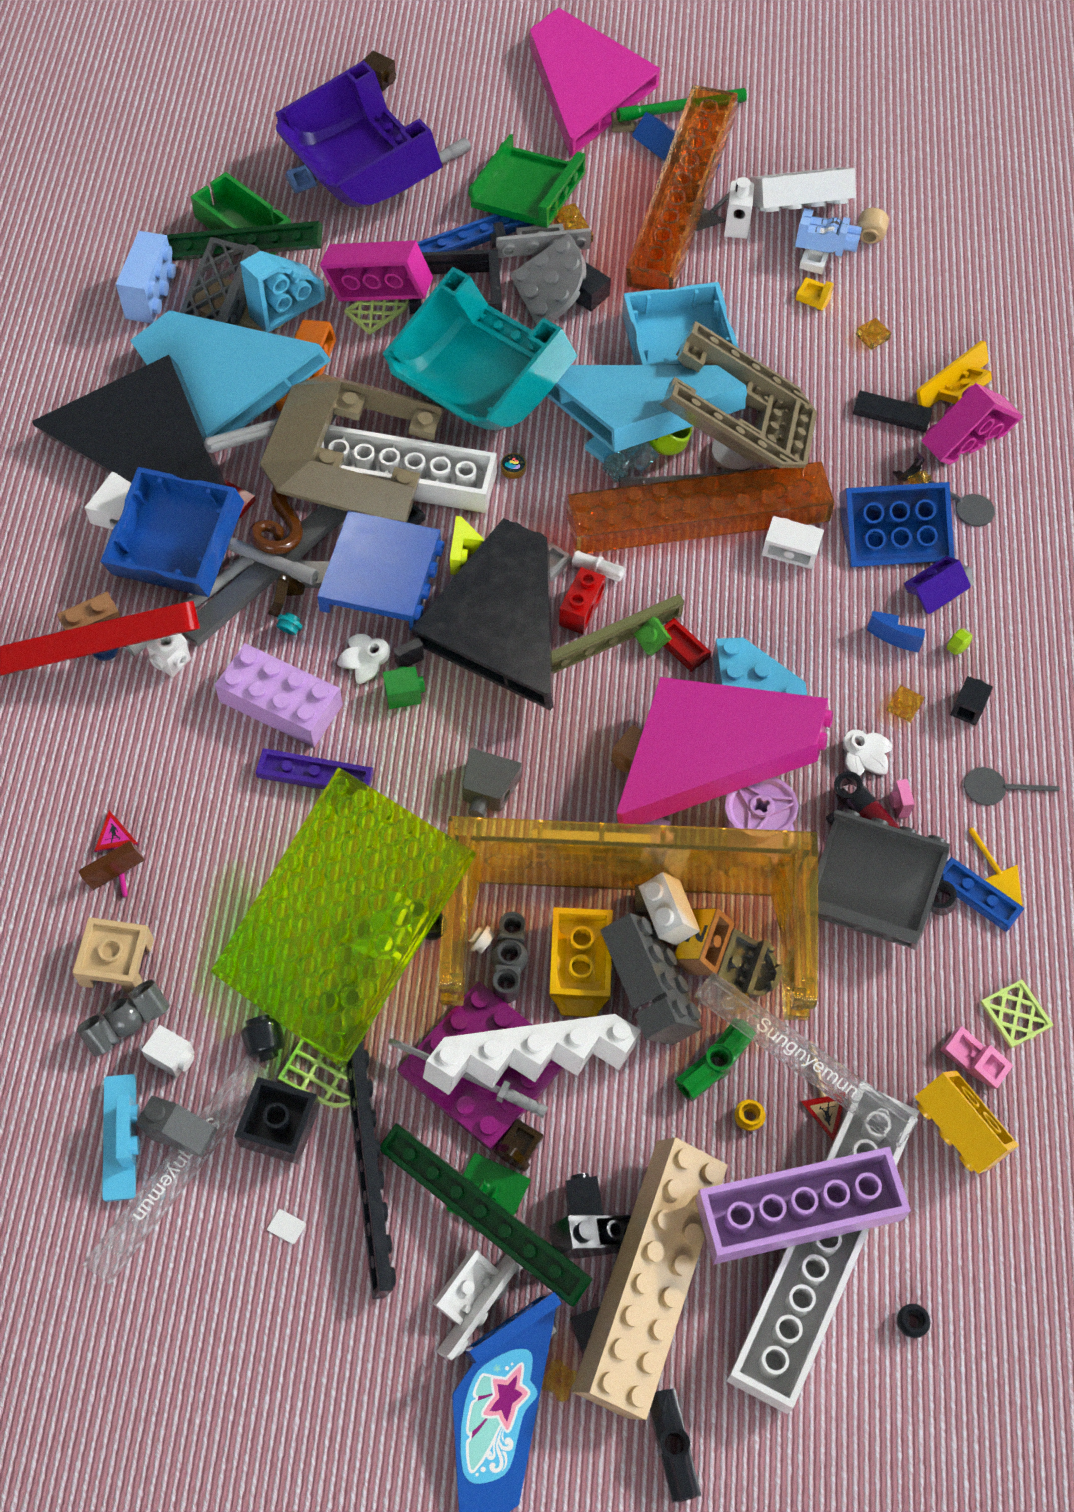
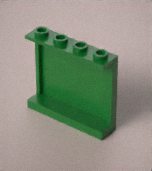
(526, 184)

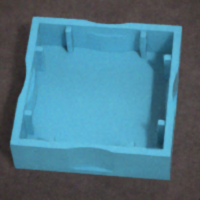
(662, 318)

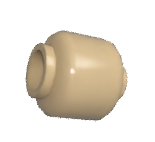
(873, 224)

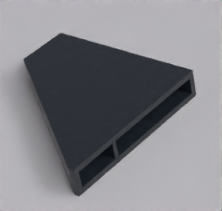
(135, 424)
(498, 614)

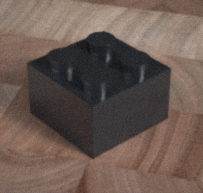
(277, 1120)

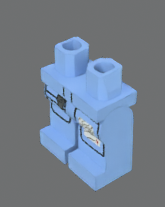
(827, 234)

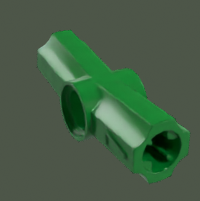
(704, 1073)

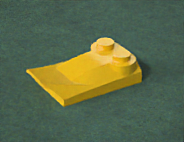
(580, 961)

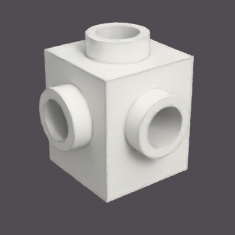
(169, 653)

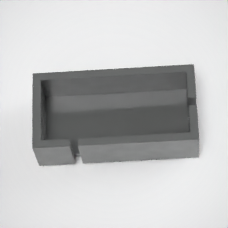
(649, 974)

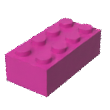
(376, 271)

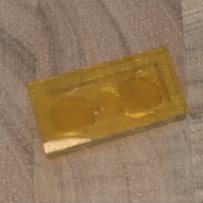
(572, 218)

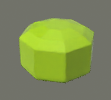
(959, 641)

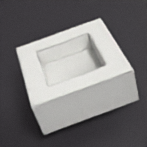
(814, 261)

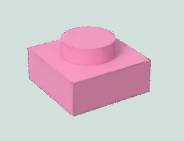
(901, 798)

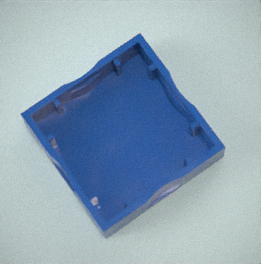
(173, 532)

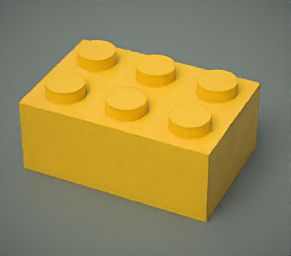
(965, 1122)

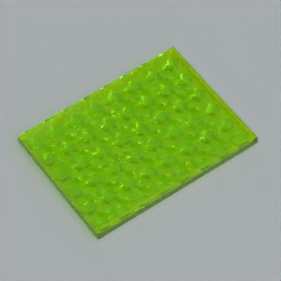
(342, 915)

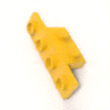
(956, 377)

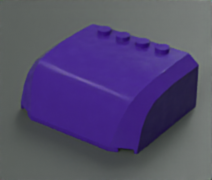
(355, 141)

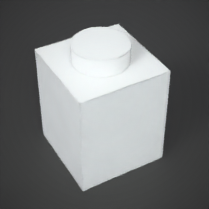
(168, 1051)

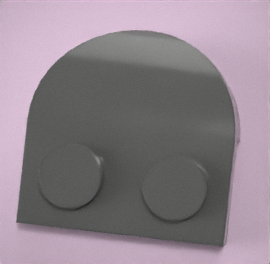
(750, 965)

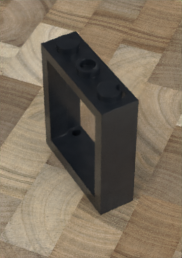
(468, 262)

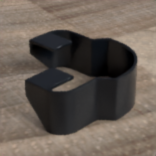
(916, 467)

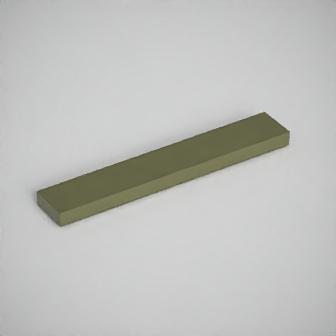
(614, 634)

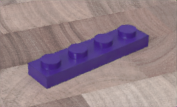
(305, 770)

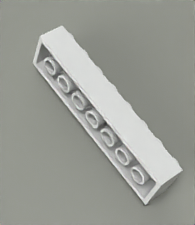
(447, 473)

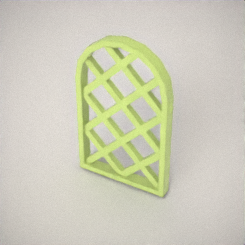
(379, 323)

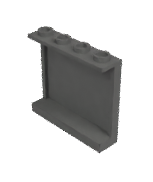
(879, 878)

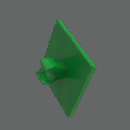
(497, 1181)

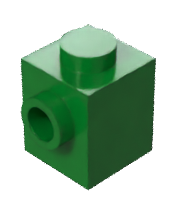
(403, 687)

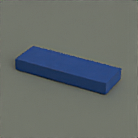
(982, 895)

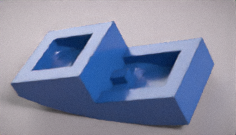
(886, 628)

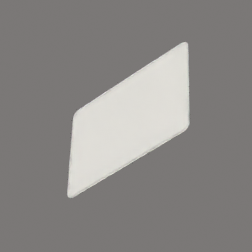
(286, 1226)

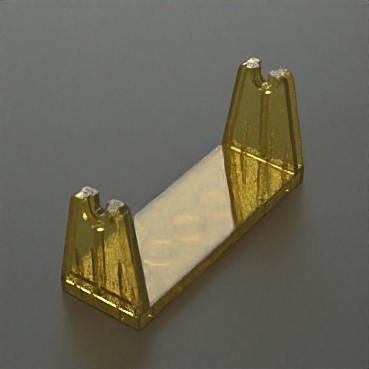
(624, 855)

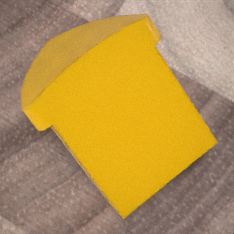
(815, 293)

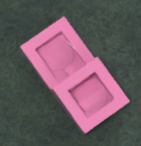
(979, 1061)

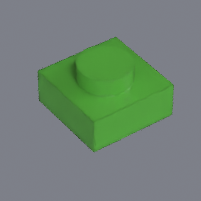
(652, 636)

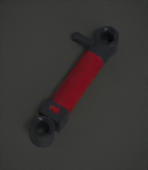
(868, 807)

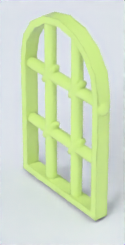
(310, 1077)

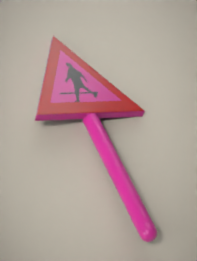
(112, 837)

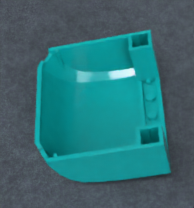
(477, 357)

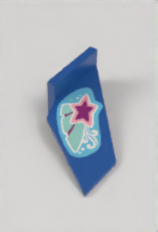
(499, 1407)

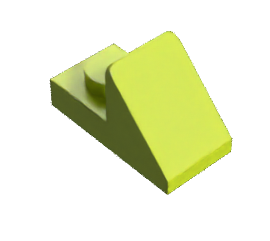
(464, 542)

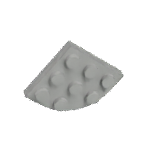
(551, 279)

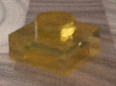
(873, 333)
(905, 703)

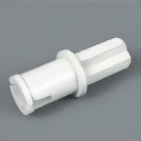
(598, 565)

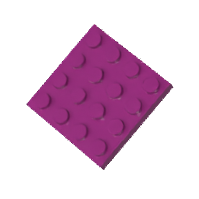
(469, 1103)

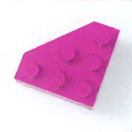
(970, 422)

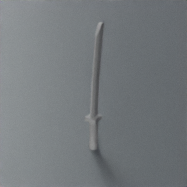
(503, 1092)

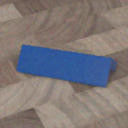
(655, 135)

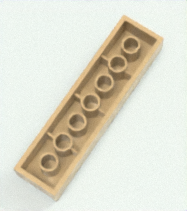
(648, 1282)

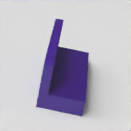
(939, 583)

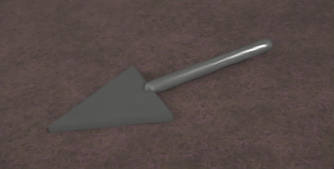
(708, 217)

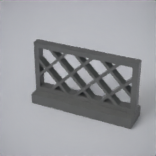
(234, 293)

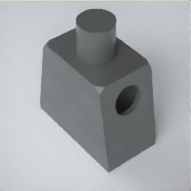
(489, 781)

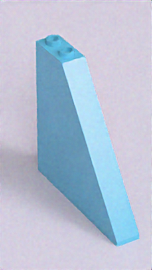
(229, 367)
(623, 400)

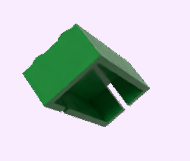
(233, 206)

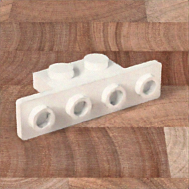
(470, 1296)

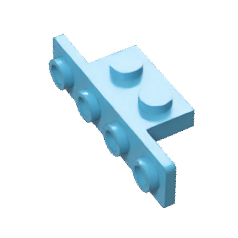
(120, 1138)

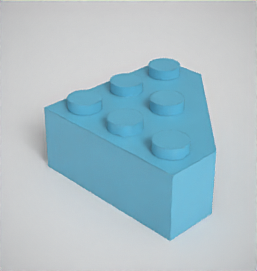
(278, 289)
(746, 666)

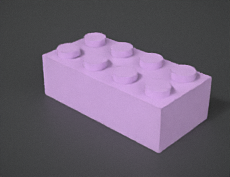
(279, 695)

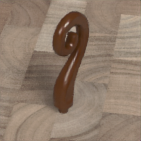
(284, 509)

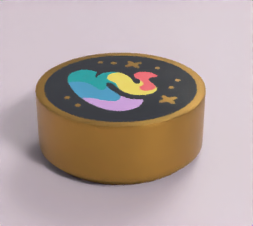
(513, 465)

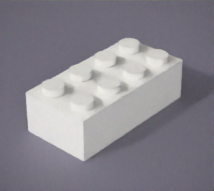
(804, 187)

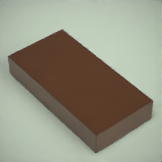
(111, 865)

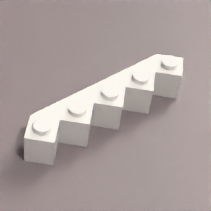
(530, 1050)

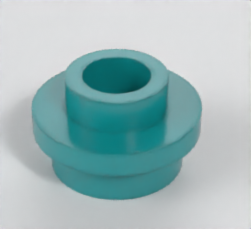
(289, 623)

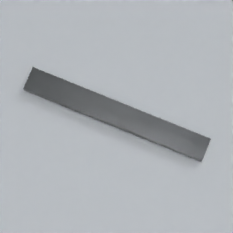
(260, 576)

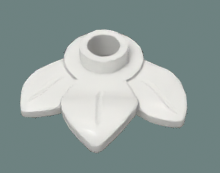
(362, 659)
(868, 755)

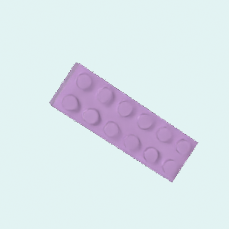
(801, 1205)

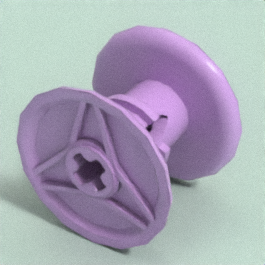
(762, 806)

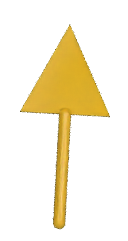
(1005, 881)

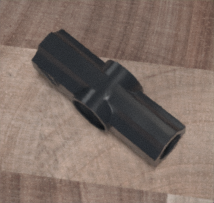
(677, 1467)

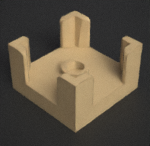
(112, 953)

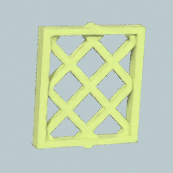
(1030, 1034)

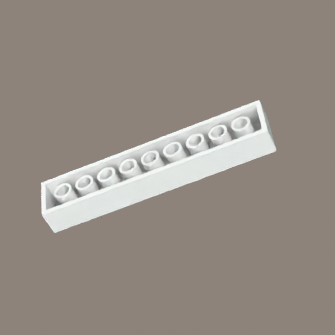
(804, 1293)

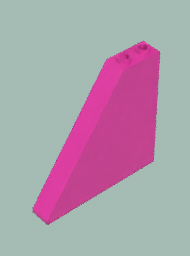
(586, 76)
(716, 741)

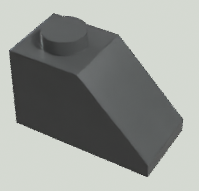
(175, 1126)

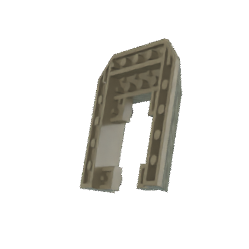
(784, 413)
(308, 472)

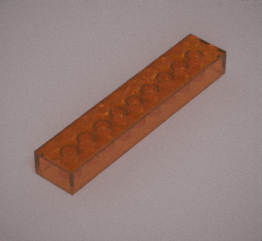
(682, 189)
(697, 507)

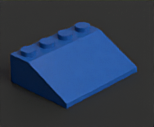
(897, 524)

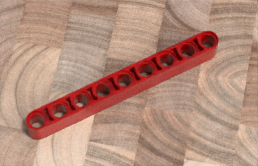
(98, 637)

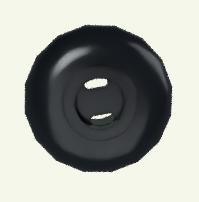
(263, 1037)

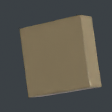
(626, 126)

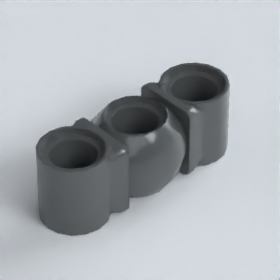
(513, 944)
(123, 1017)

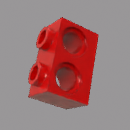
(581, 600)

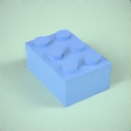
(146, 277)

